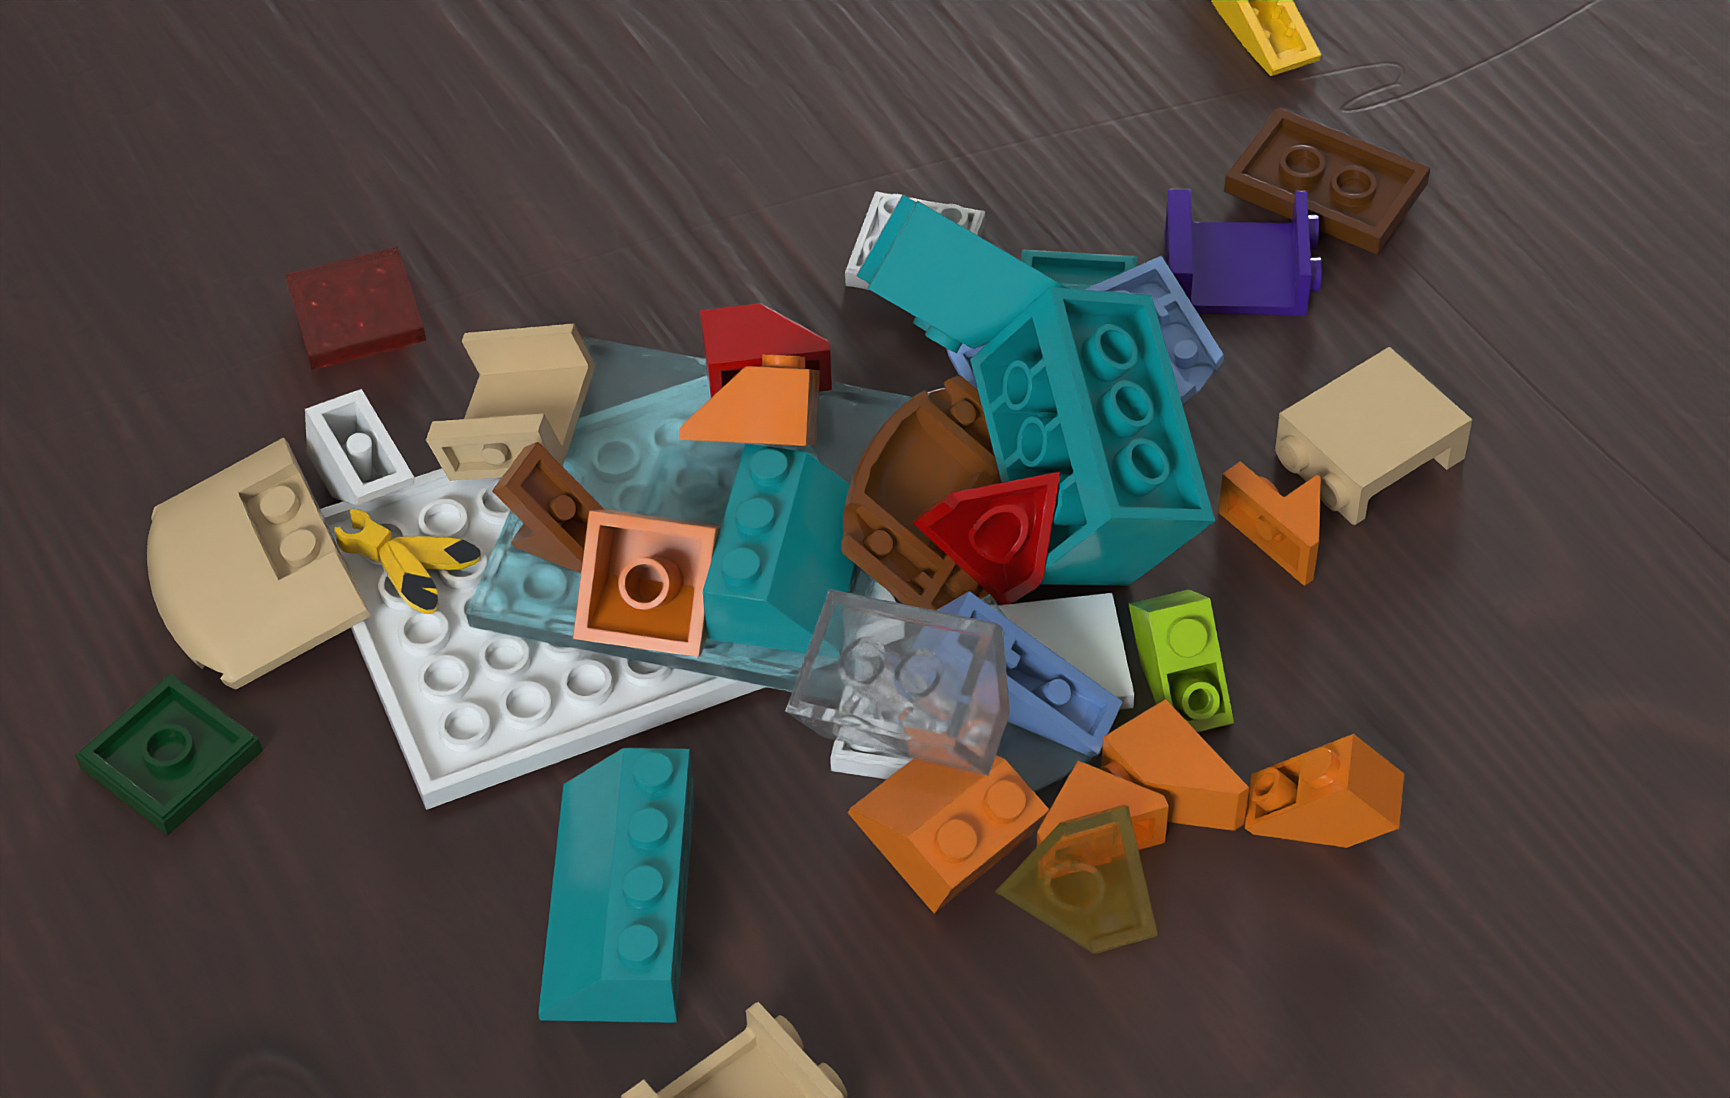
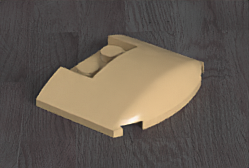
(249, 568)

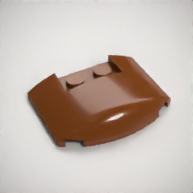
(913, 461)

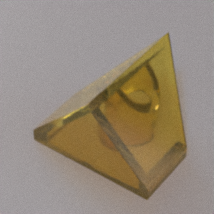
(1087, 882)

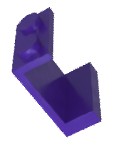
(1243, 263)

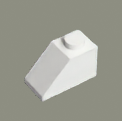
(354, 450)

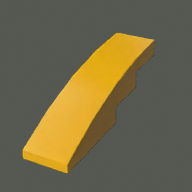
(1270, 32)

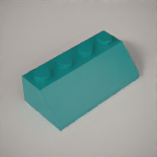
(620, 890)

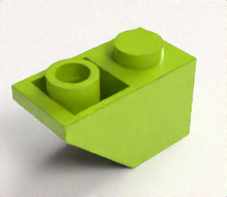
(1183, 657)

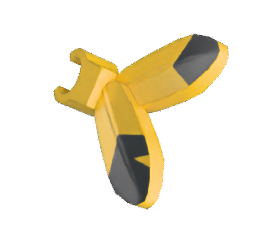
(407, 558)

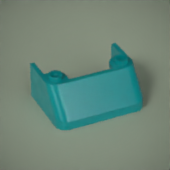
(949, 277)

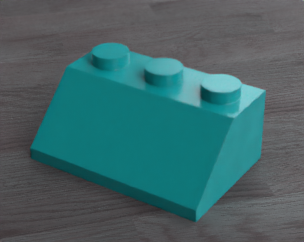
(777, 551)

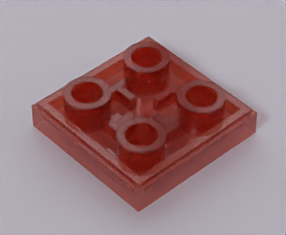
(355, 307)

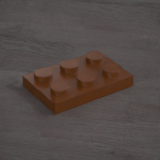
(1348, 182)

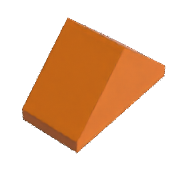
(1095, 790)

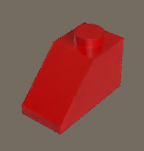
(744, 333)

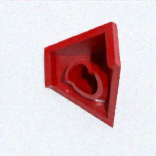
(997, 533)

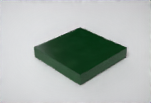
(169, 753)

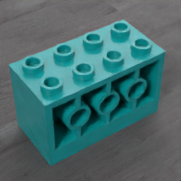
(1093, 394)

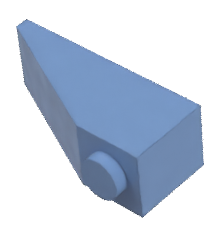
(1044, 688)

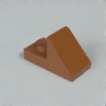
(549, 505)

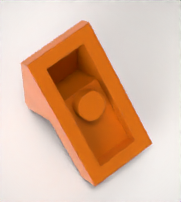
(1277, 524)

